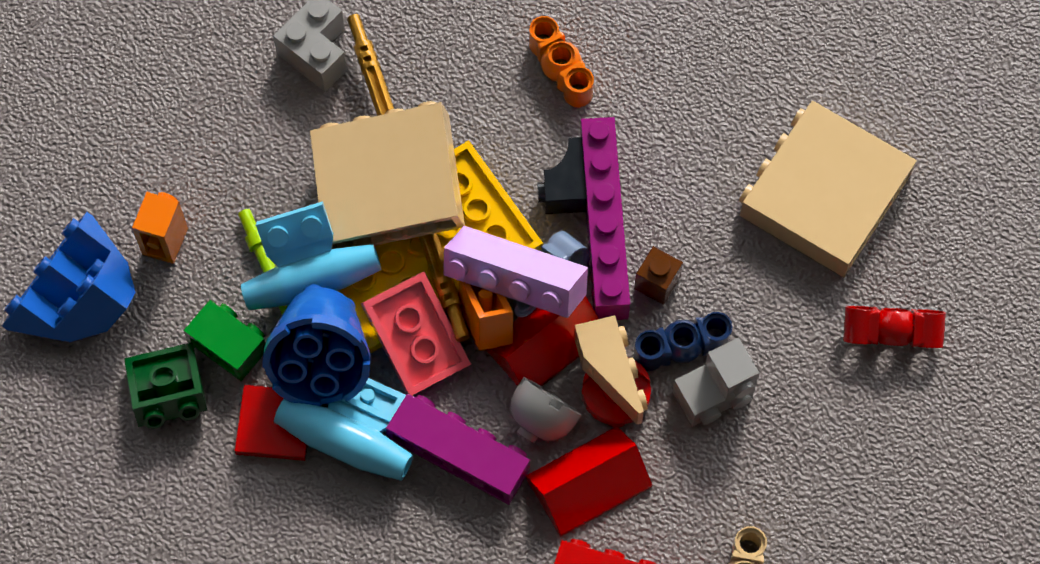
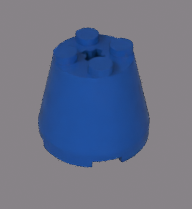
(317, 349)

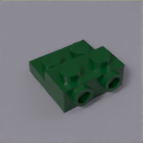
(165, 385)

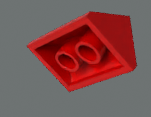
(542, 344)
(590, 480)

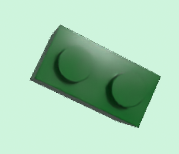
(226, 339)

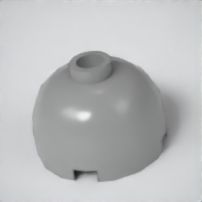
(541, 413)

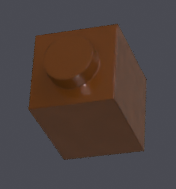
(658, 275)

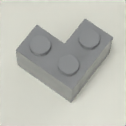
(308, 42)
(721, 383)

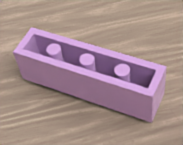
(515, 271)

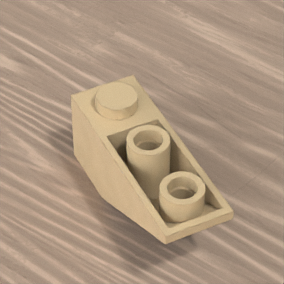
(605, 360)

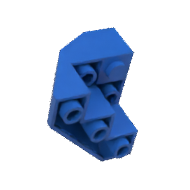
(75, 290)

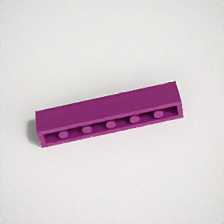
(605, 219)

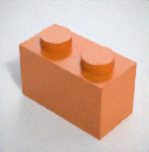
(160, 226)
(486, 316)

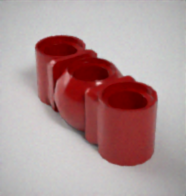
(894, 326)

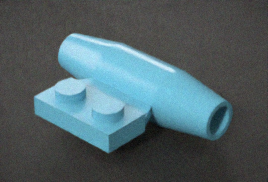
(303, 256)
(351, 429)

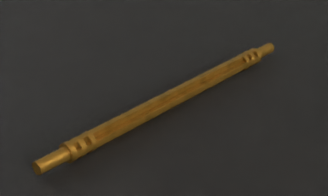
(430, 243)

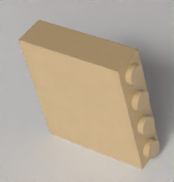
(388, 176)
(826, 187)

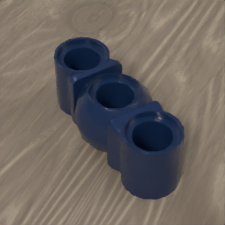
(669, 350)

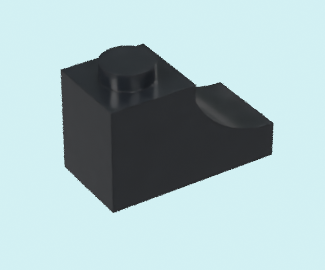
(565, 185)

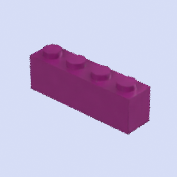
(458, 448)

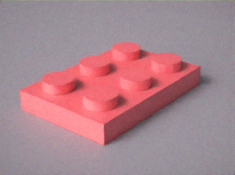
(415, 334)

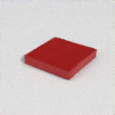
(257, 431)

